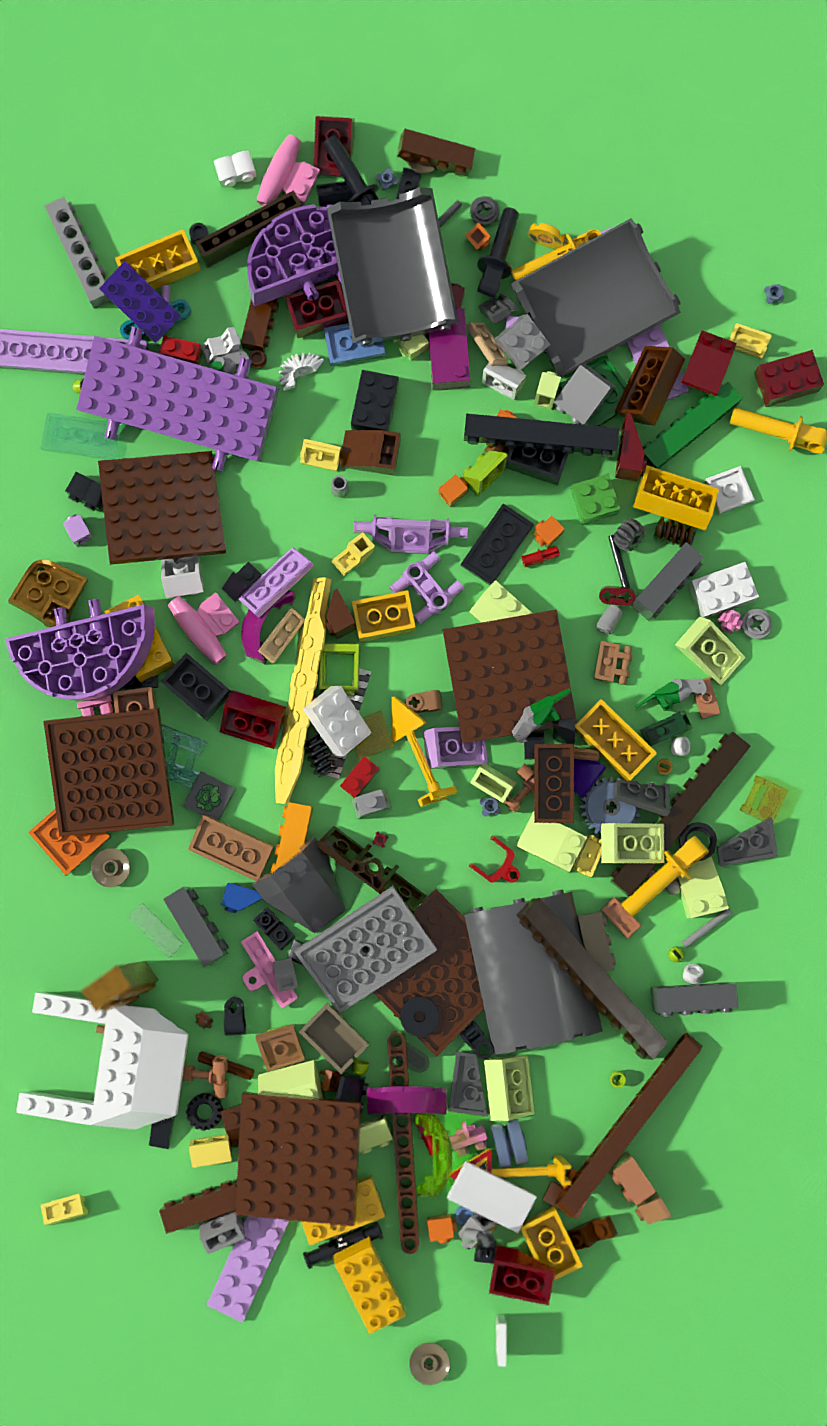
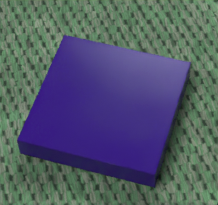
(585, 775)

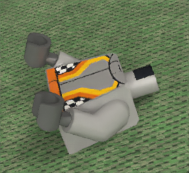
(477, 1231)

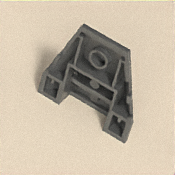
(304, 888)

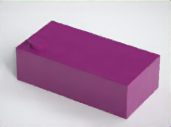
(450, 356)

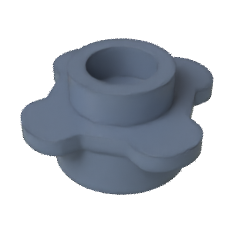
(386, 184)
(777, 289)
(486, 810)

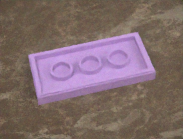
(276, 582)

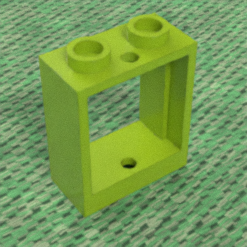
(343, 649)

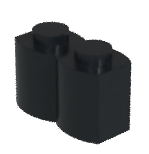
(85, 490)

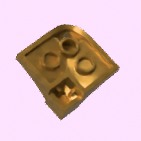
(49, 589)

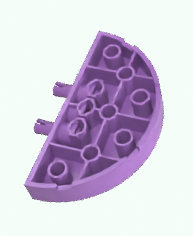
(292, 255)
(87, 655)

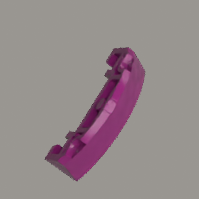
(252, 627)
(406, 1100)

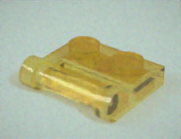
(770, 802)

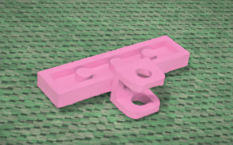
(264, 970)

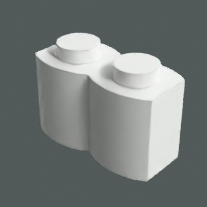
(235, 169)

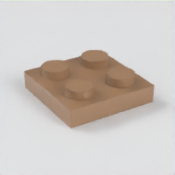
(280, 1047)

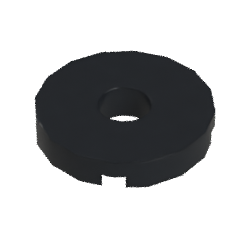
(419, 1028)

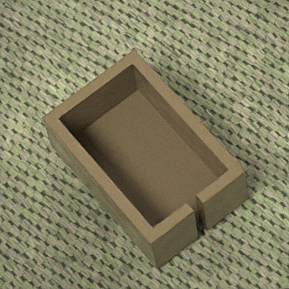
(334, 1037)

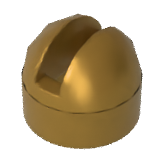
(663, 770)

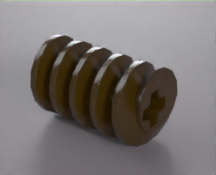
(674, 532)

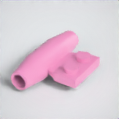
(287, 174)
(205, 624)

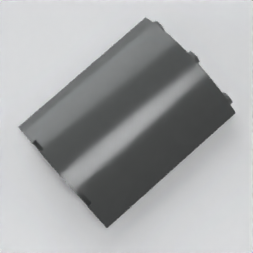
(393, 267)
(596, 297)
(521, 986)

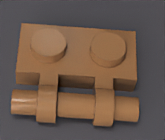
(607, 662)

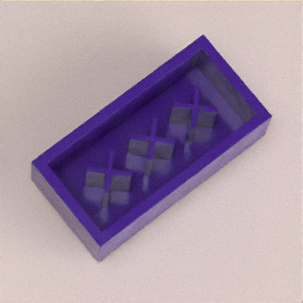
(140, 302)

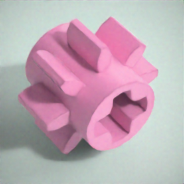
(730, 621)

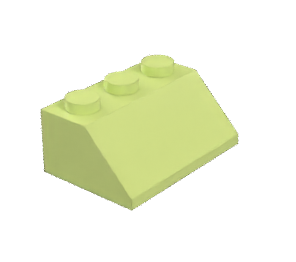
(497, 604)
(294, 1080)
(509, 1087)
(374, 1133)

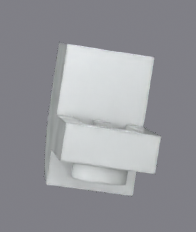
(221, 345)

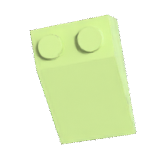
(710, 650)
(552, 843)
(632, 843)
(704, 891)

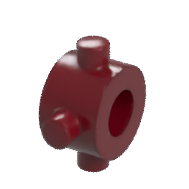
(380, 839)

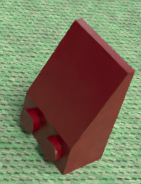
(325, 128)
(708, 363)
(631, 453)
(521, 1276)

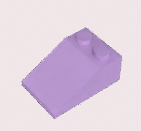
(446, 749)

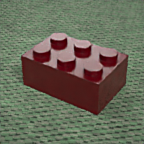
(315, 315)
(789, 378)

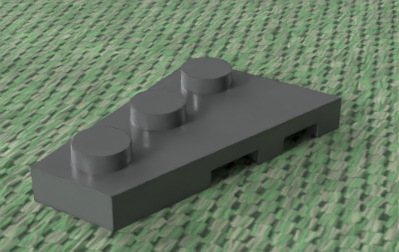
(647, 797)
(749, 845)
(466, 1088)

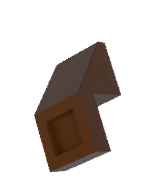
(591, 1232)

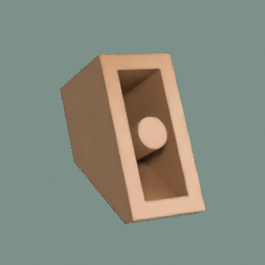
(652, 1209)

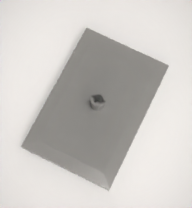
(351, 971)

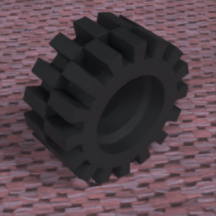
(198, 1122)

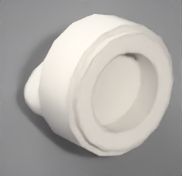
(680, 746)
(693, 973)

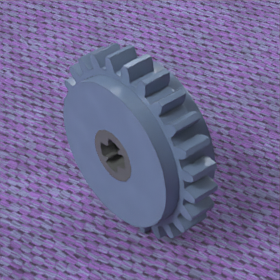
(596, 803)

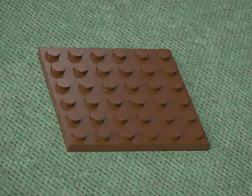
(161, 507)
(505, 668)
(109, 772)
(443, 977)
(298, 1158)

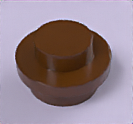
(258, 359)
(203, 1020)

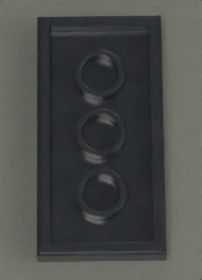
(497, 544)

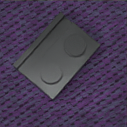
(497, 309)

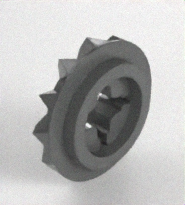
(489, 204)

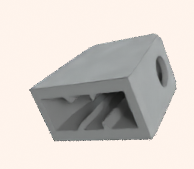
(371, 803)

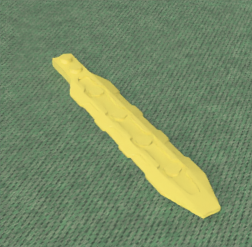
(302, 687)

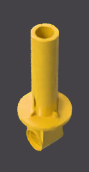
(570, 244)
(797, 434)
(677, 865)

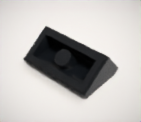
(333, 193)
(564, 731)

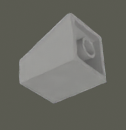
(584, 394)

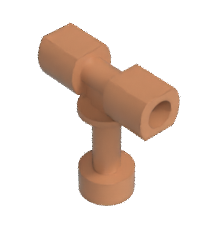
(528, 777)
(215, 1076)

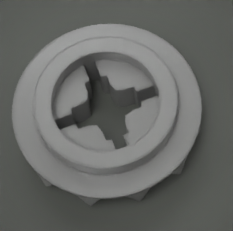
(758, 615)

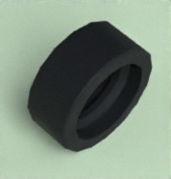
(698, 826)

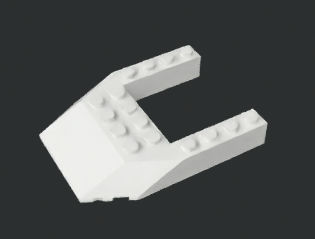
(137, 1067)

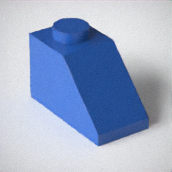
(239, 898)

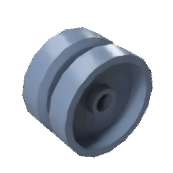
(510, 1143)

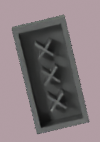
(664, 585)
(196, 926)
(694, 997)

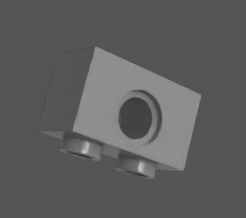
(222, 1231)

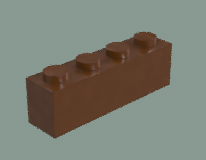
(435, 152)
(258, 324)
(199, 1207)

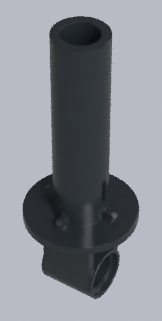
(361, 192)
(494, 266)

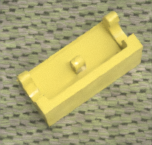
(750, 340)
(320, 455)
(588, 856)
(210, 1150)
(63, 1209)

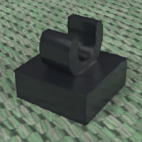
(485, 1254)

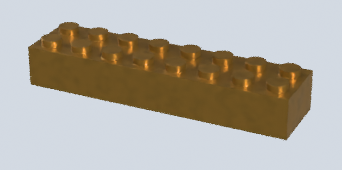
(120, 986)

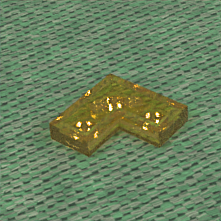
(378, 740)

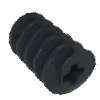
(318, 754)

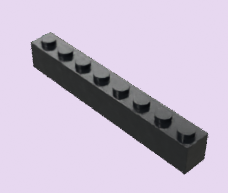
(541, 435)

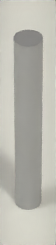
(706, 928)

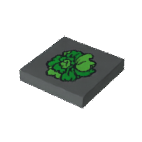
(209, 796)

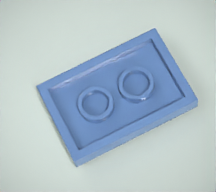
(343, 350)

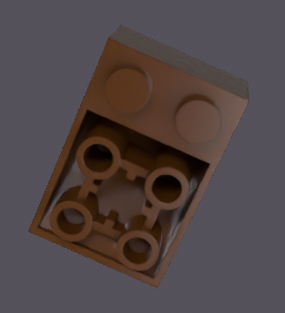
(370, 451)

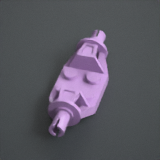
(410, 535)

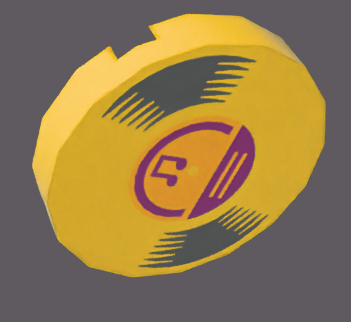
(546, 235)

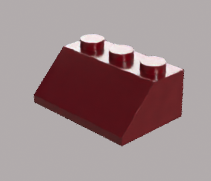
(252, 719)

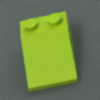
(485, 471)

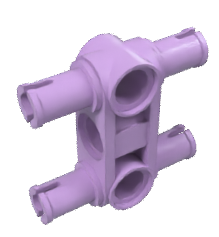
(427, 587)

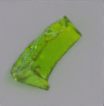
(441, 1155)

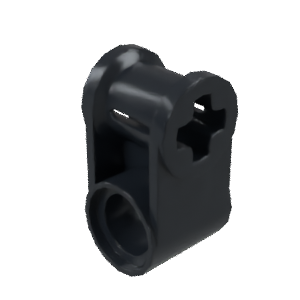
(234, 1020)
(476, 1039)

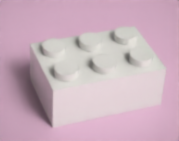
(723, 590)
(337, 720)

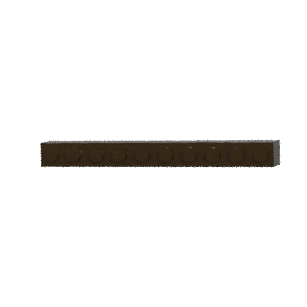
(687, 805)
(591, 979)

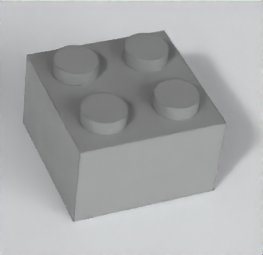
(522, 341)

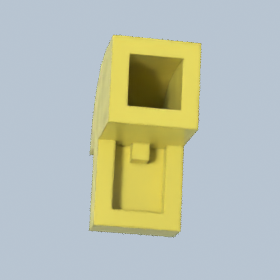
(356, 553)

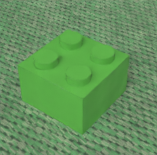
(595, 499)

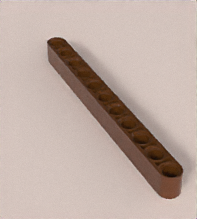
(628, 1125)
(404, 1151)

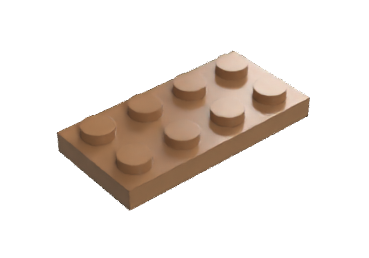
(231, 847)

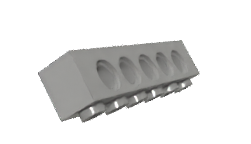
(57, 212)

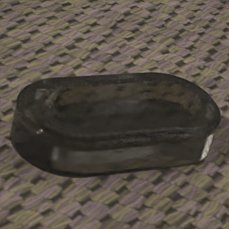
(416, 1059)

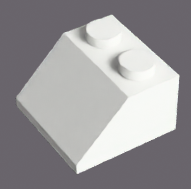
(504, 379)
(181, 578)

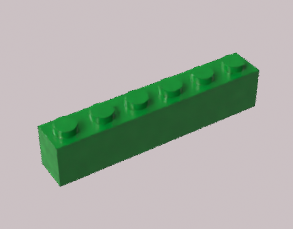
(691, 426)

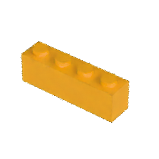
(292, 833)

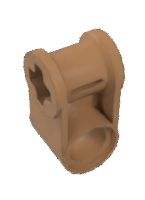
(427, 701)

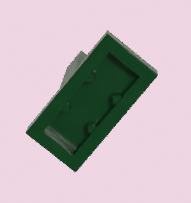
(666, 728)

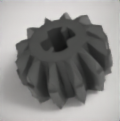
(629, 535)

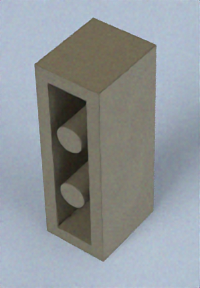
(596, 940)

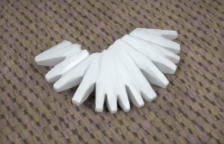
(298, 368)

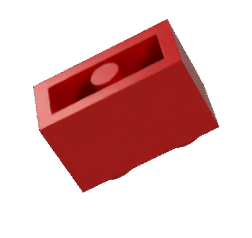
(181, 349)
(359, 777)

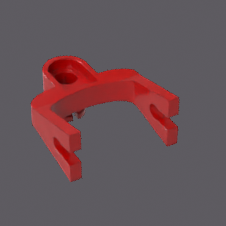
(505, 868)

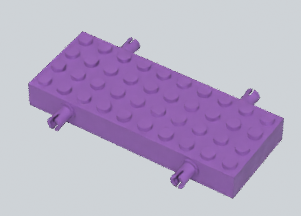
(177, 398)

